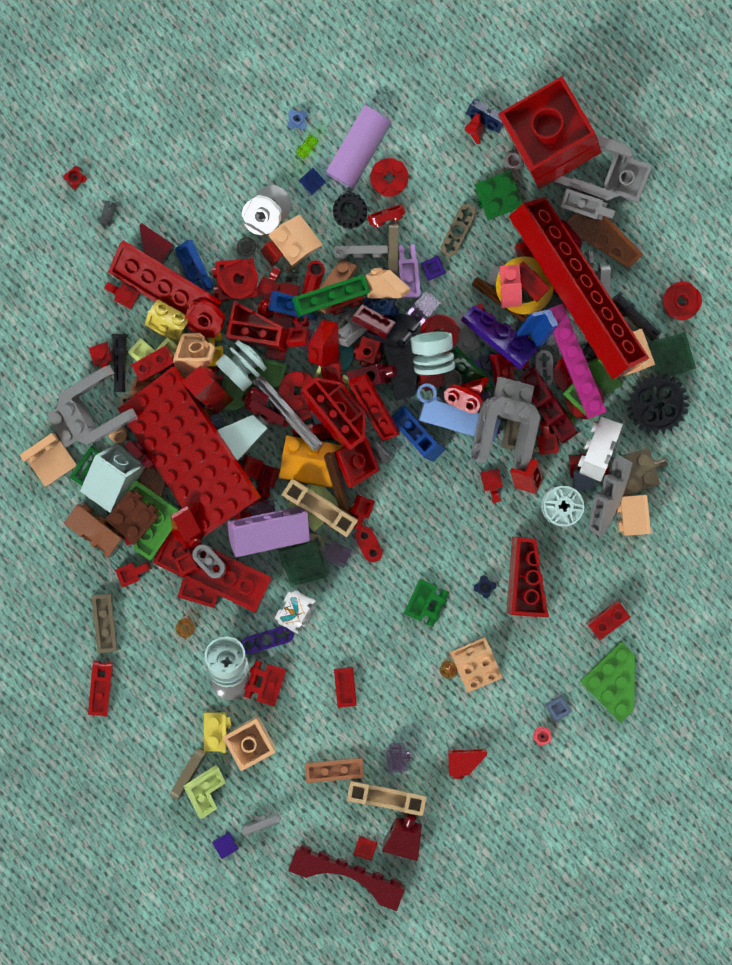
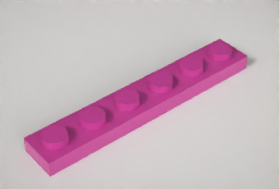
(577, 364)

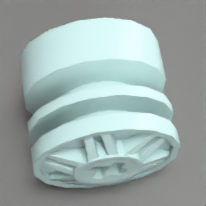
(432, 353)
(241, 365)
(554, 497)
(226, 661)

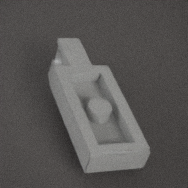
(586, 205)
(342, 252)

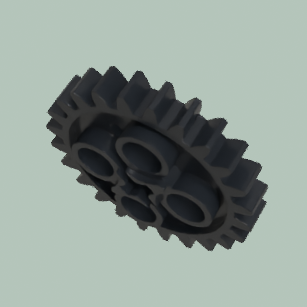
(674, 398)

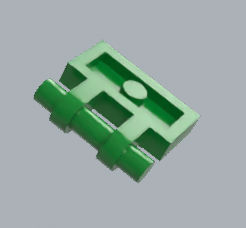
(421, 599)

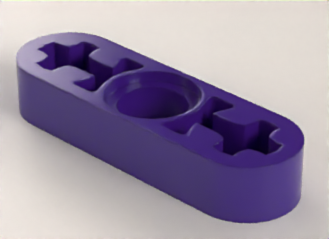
(263, 647)

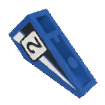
(418, 434)

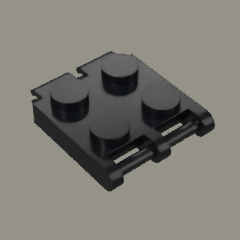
(401, 333)

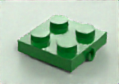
(498, 195)

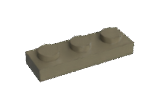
(104, 623)

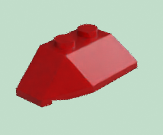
(336, 410)

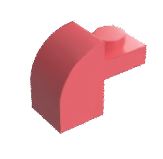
(510, 286)

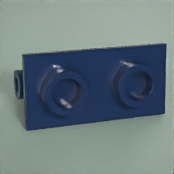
(490, 120)
(382, 306)

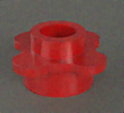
(75, 171)

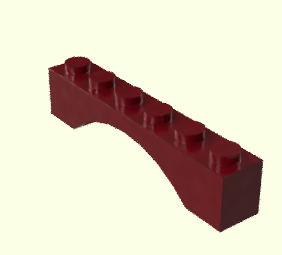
(309, 863)

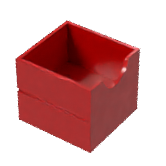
(550, 132)

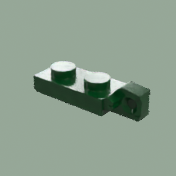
(467, 368)

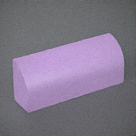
(358, 147)
(268, 531)

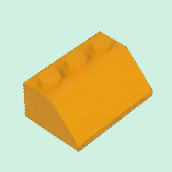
(305, 464)

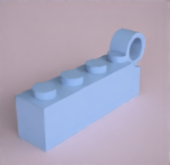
(448, 416)

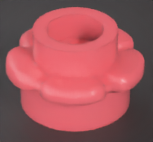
(537, 736)

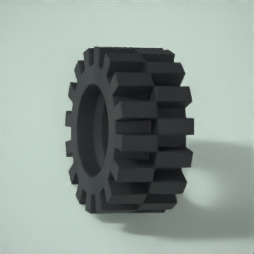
(350, 199)

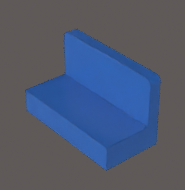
(539, 326)

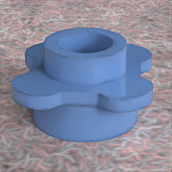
(297, 124)

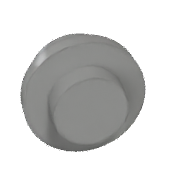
(513, 161)

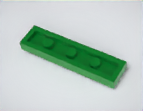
(330, 295)

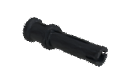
(628, 310)
(120, 352)

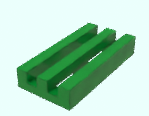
(81, 463)

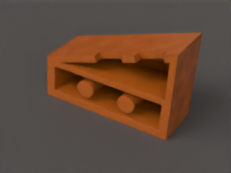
(95, 529)

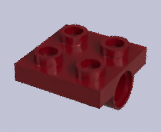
(256, 403)

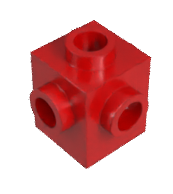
(368, 345)

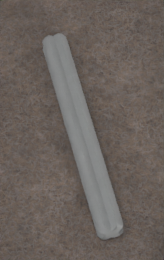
(290, 416)

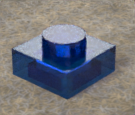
(312, 181)

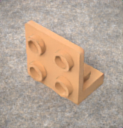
(49, 459)
(476, 665)

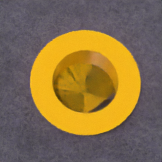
(533, 306)

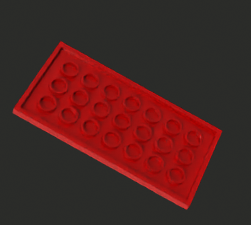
(189, 452)

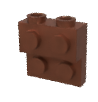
(133, 516)

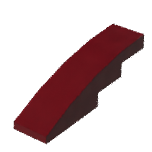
(549, 405)

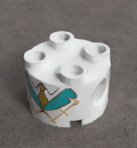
(296, 611)

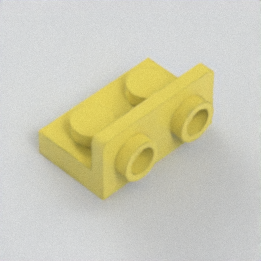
(166, 321)
(214, 729)

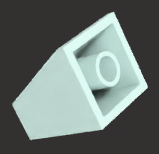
(243, 435)
(111, 476)

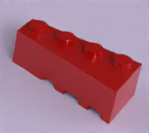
(205, 387)
(525, 585)

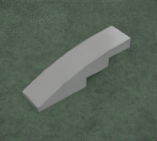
(607, 501)

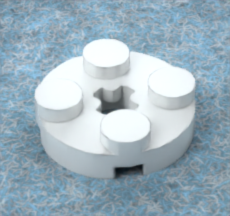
(269, 208)

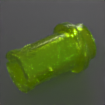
(306, 147)

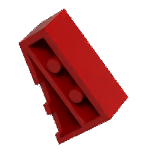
(255, 329)

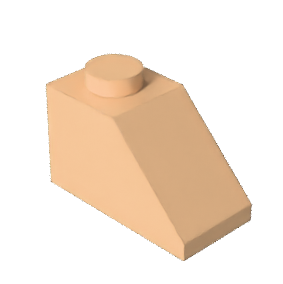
(385, 284)

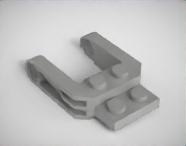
(624, 179)
(511, 403)
(74, 421)

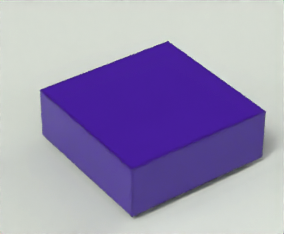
(433, 268)
(225, 845)

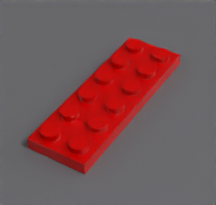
(156, 280)
(239, 584)

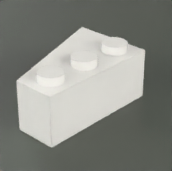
(599, 448)

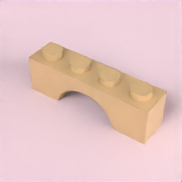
(320, 507)
(386, 798)

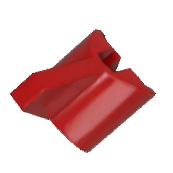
(475, 128)

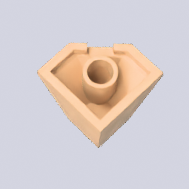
(192, 353)

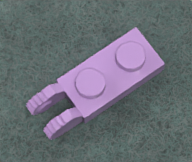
(409, 272)

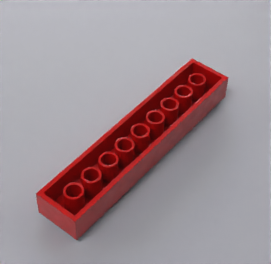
(578, 287)

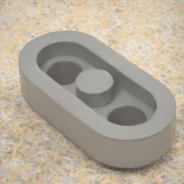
(209, 562)

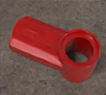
(312, 282)

